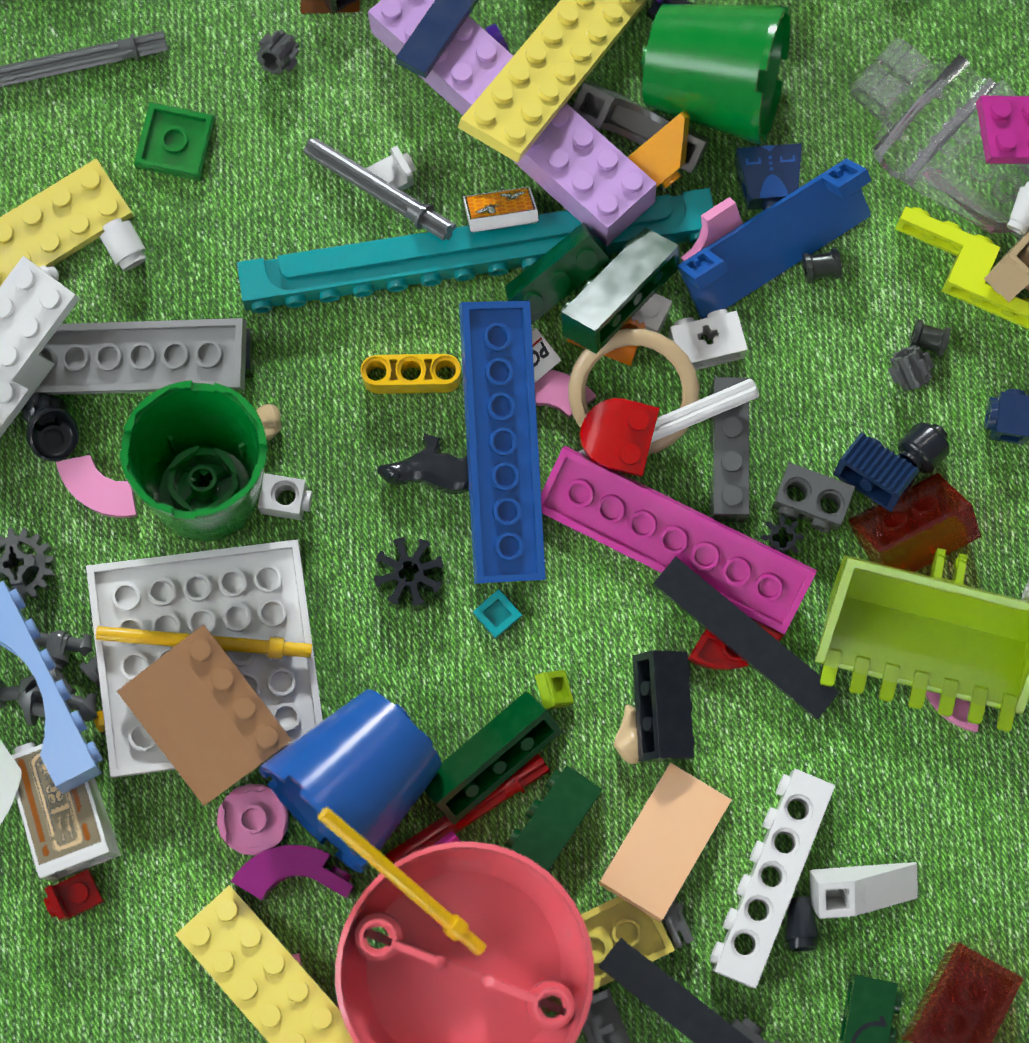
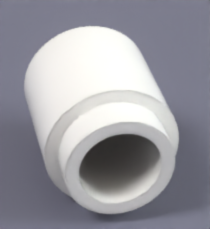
(123, 244)

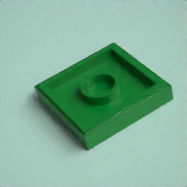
(174, 141)

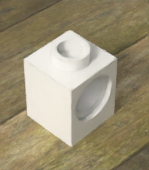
(273, 486)

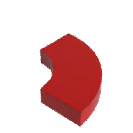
(714, 655)

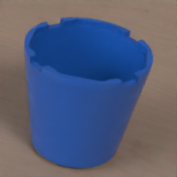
(360, 764)

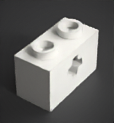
(722, 327)

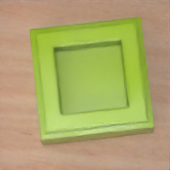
(554, 689)

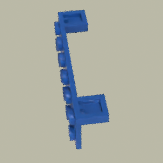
(777, 238)

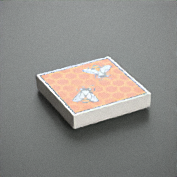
(500, 209)

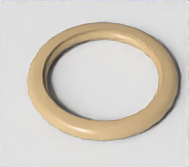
(643, 338)

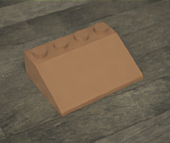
(204, 715)

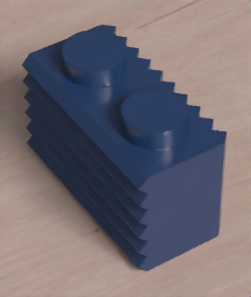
(876, 471)

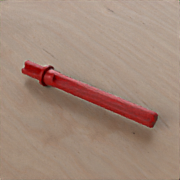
(433, 833)

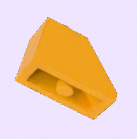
(664, 151)

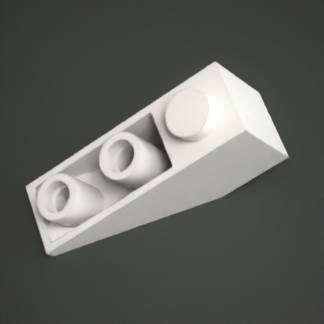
(861, 888)

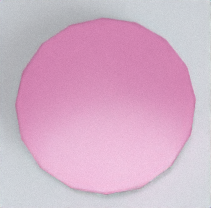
(252, 819)

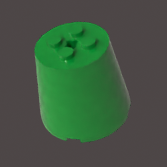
(718, 65)
(194, 438)

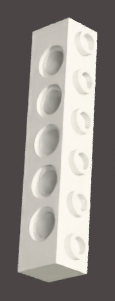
(815, 797)

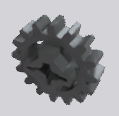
(32, 563)

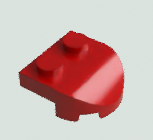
(619, 434)

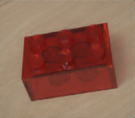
(963, 1000)

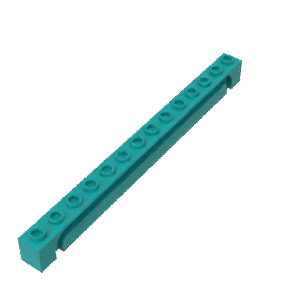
(428, 259)

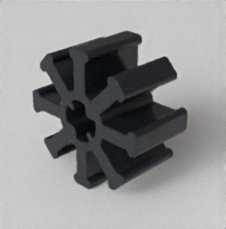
(398, 571)

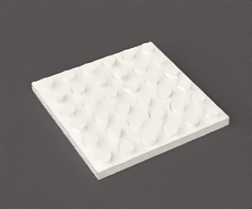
(231, 592)

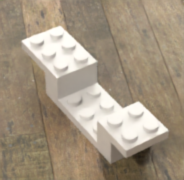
(30, 314)

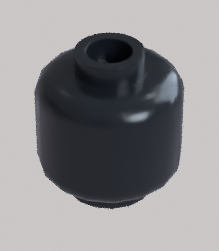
(924, 446)

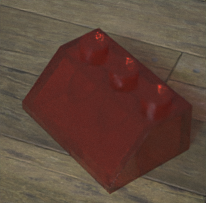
(924, 520)

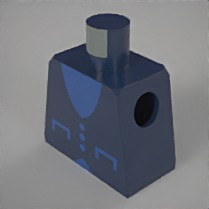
(767, 173)

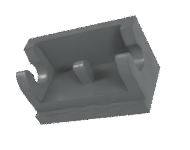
(604, 1021)

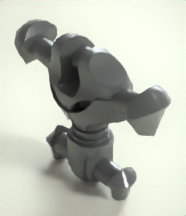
(28, 693)

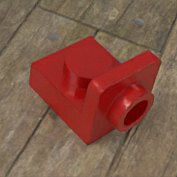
(73, 896)

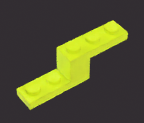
(971, 266)

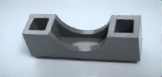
(632, 120)
(730, 459)

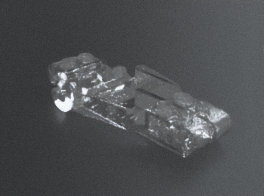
(935, 135)

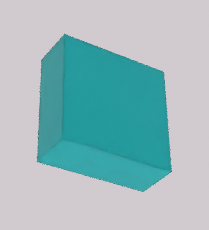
(497, 614)

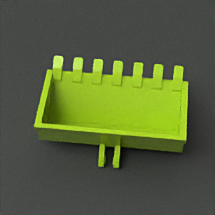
(927, 637)

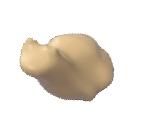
(270, 419)
(626, 737)

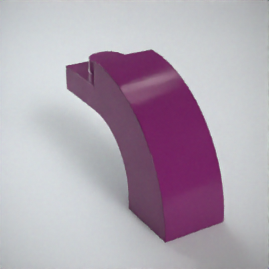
(288, 861)

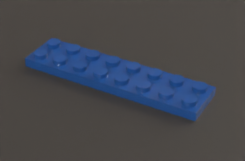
(502, 441)

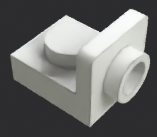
(395, 169)

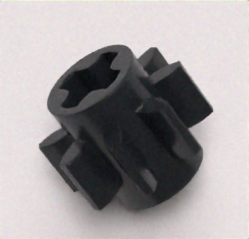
(789, 544)

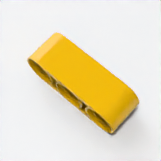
(395, 366)

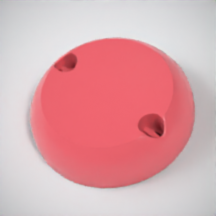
(438, 989)

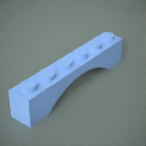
(64, 747)

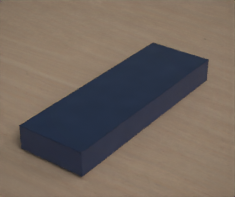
(434, 35)

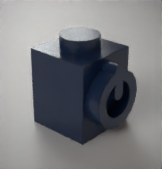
(1008, 417)

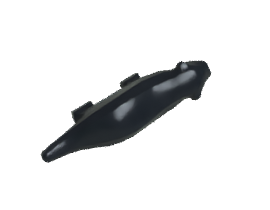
(430, 468)

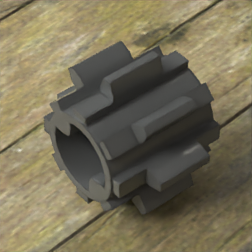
(278, 52)
(911, 367)

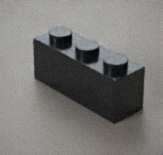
(663, 706)

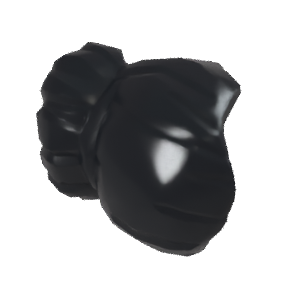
(50, 428)

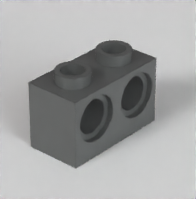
(815, 488)

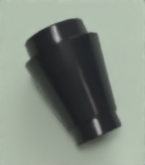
(801, 926)

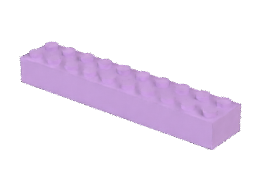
(567, 158)

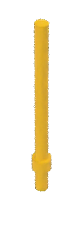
(275, 647)
(452, 925)

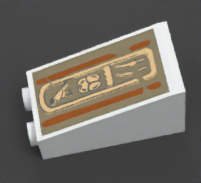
(62, 829)

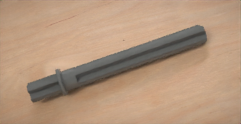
(83, 58)
(420, 214)

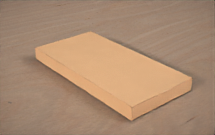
(665, 842)

